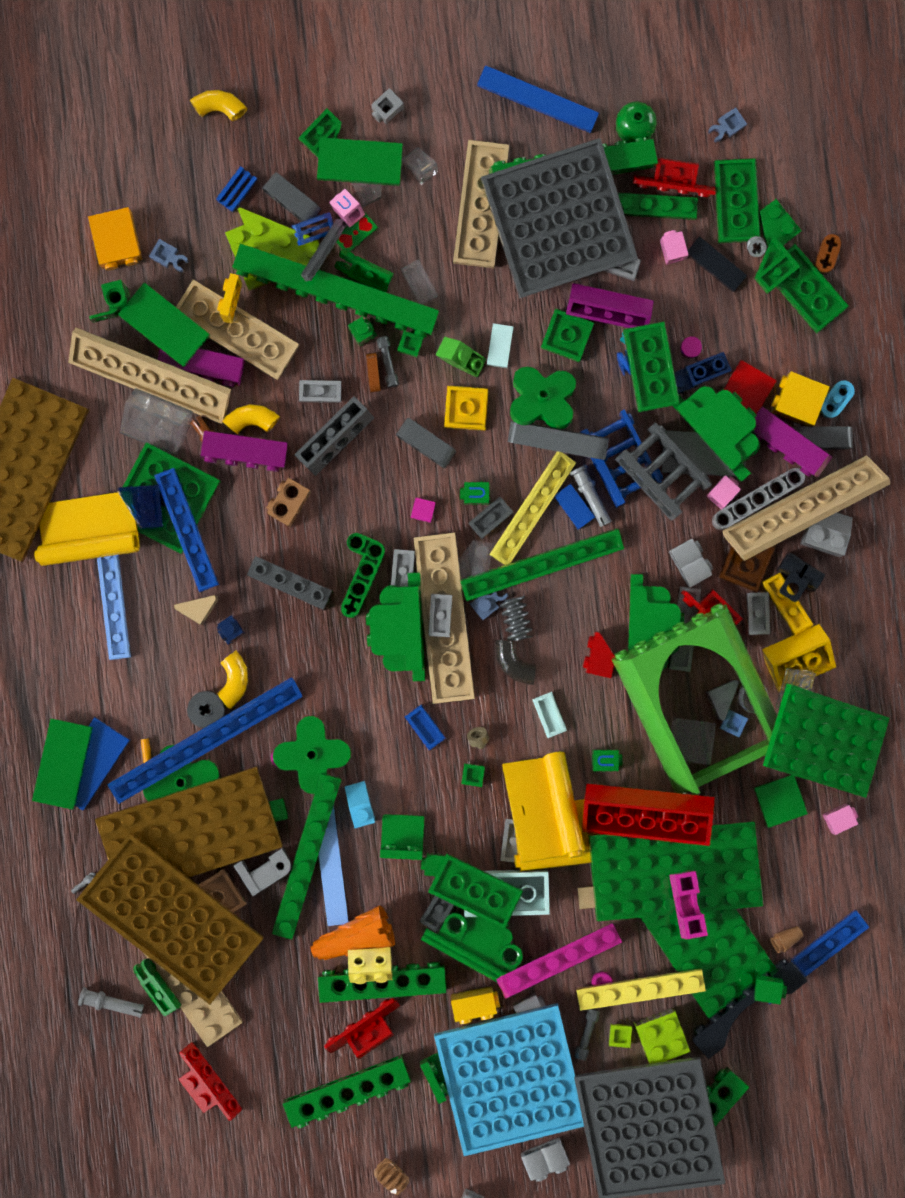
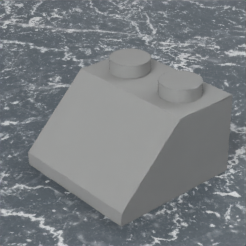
(829, 535)

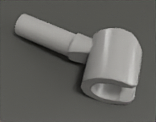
(86, 880)

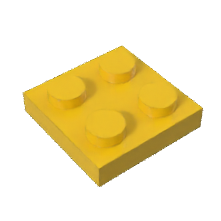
(232, 292)

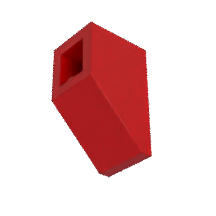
(600, 657)

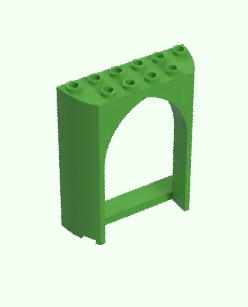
(641, 673)

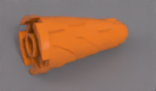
(364, 932)

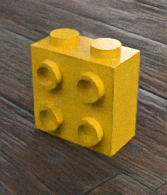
(799, 399)
(474, 1004)

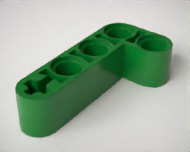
(359, 578)

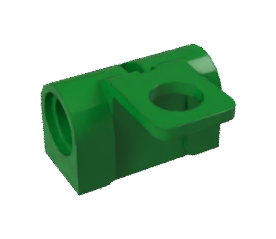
(112, 292)

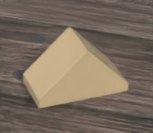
(198, 609)

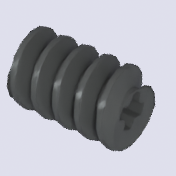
(516, 620)

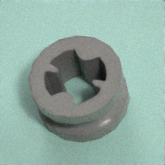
(756, 253)

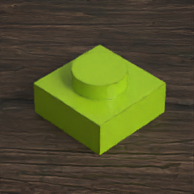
(620, 1035)

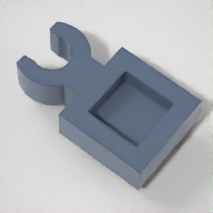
(729, 123)
(166, 255)
(487, 604)

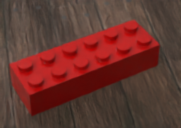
(648, 814)

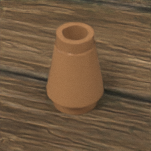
(786, 939)

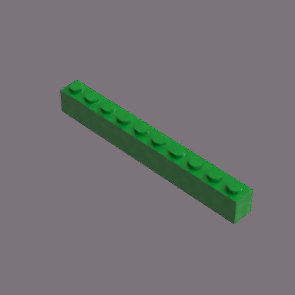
(336, 290)

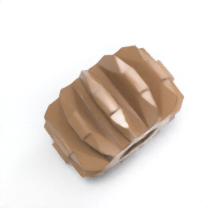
(391, 1176)

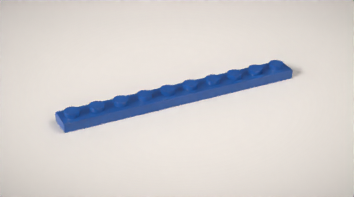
(204, 740)

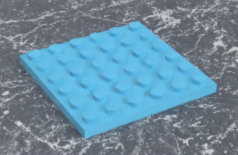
(509, 1079)

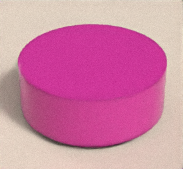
(691, 347)
(601, 978)

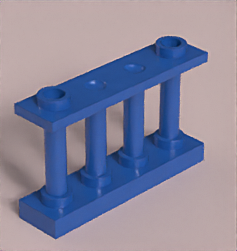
(609, 476)

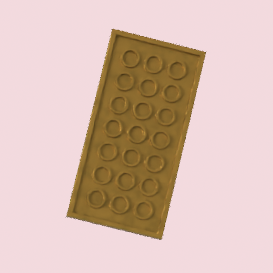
(34, 448)
(200, 824)
(170, 918)

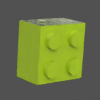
(661, 1036)

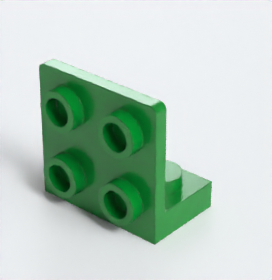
(402, 837)
(434, 1074)

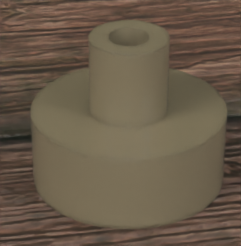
(478, 737)

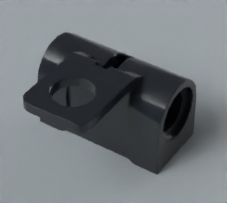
(800, 573)

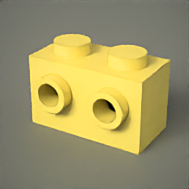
(370, 965)

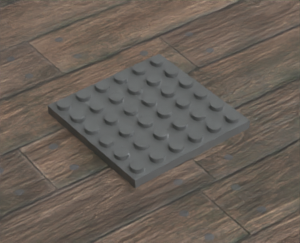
(559, 218)
(650, 1128)

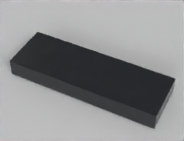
(716, 264)

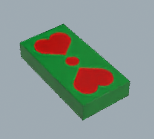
(357, 233)

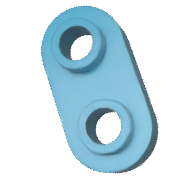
(837, 400)

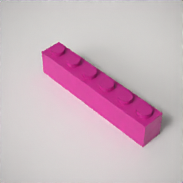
(558, 961)

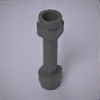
(384, 345)
(581, 1051)

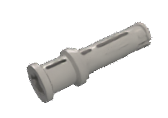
(586, 486)
(100, 1001)

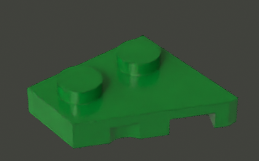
(325, 126)
(777, 223)
(775, 266)

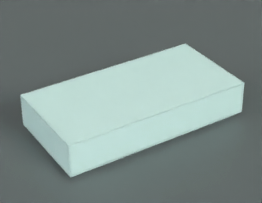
(500, 345)
(549, 715)

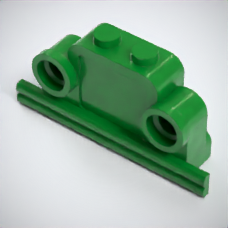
(723, 426)
(650, 612)
(398, 628)
(476, 944)

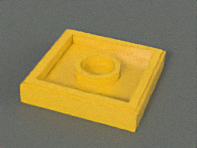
(466, 408)

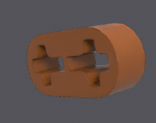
(832, 255)
(373, 372)

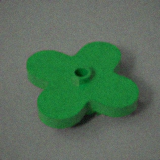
(542, 398)
(311, 737)
(192, 774)

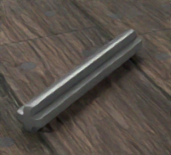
(323, 250)

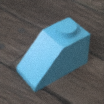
(359, 804)

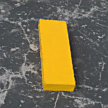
(791, 611)

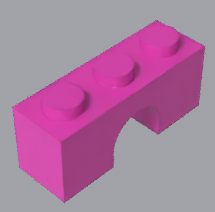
(689, 917)

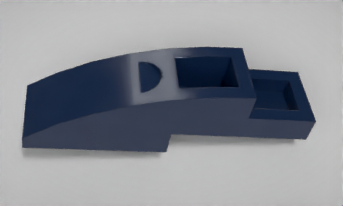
(701, 372)

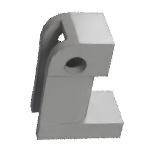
(266, 873)

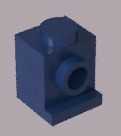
(230, 629)

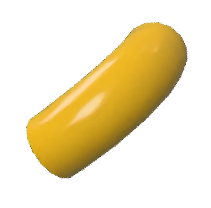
(219, 101)
(251, 415)
(236, 679)

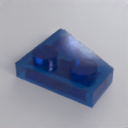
(143, 504)

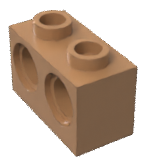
(293, 505)

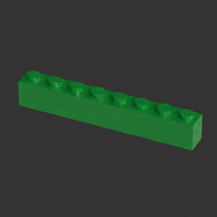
(621, 157)

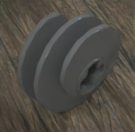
(195, 710)

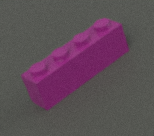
(609, 306)
(211, 366)
(791, 443)
(243, 450)

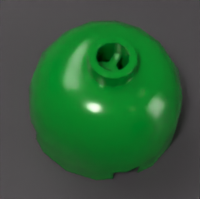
(635, 121)

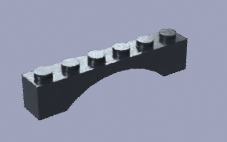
(713, 1035)

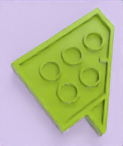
(270, 238)

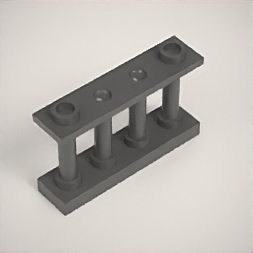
(657, 491)

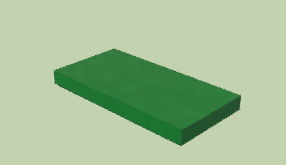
(359, 161)
(736, 200)
(811, 293)
(164, 324)
(651, 366)
(62, 764)
(475, 891)

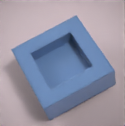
(733, 723)

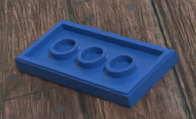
(103, 752)

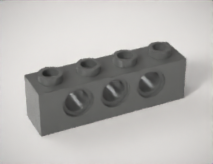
(334, 436)
(290, 583)

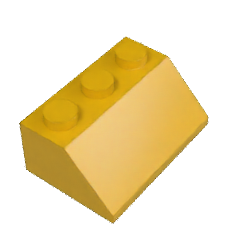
(805, 651)

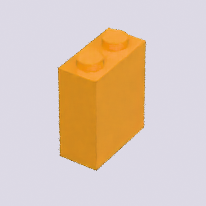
(115, 238)

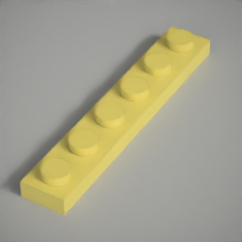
(532, 508)
(641, 989)

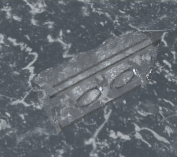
(155, 421)

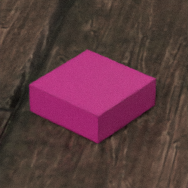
(423, 510)

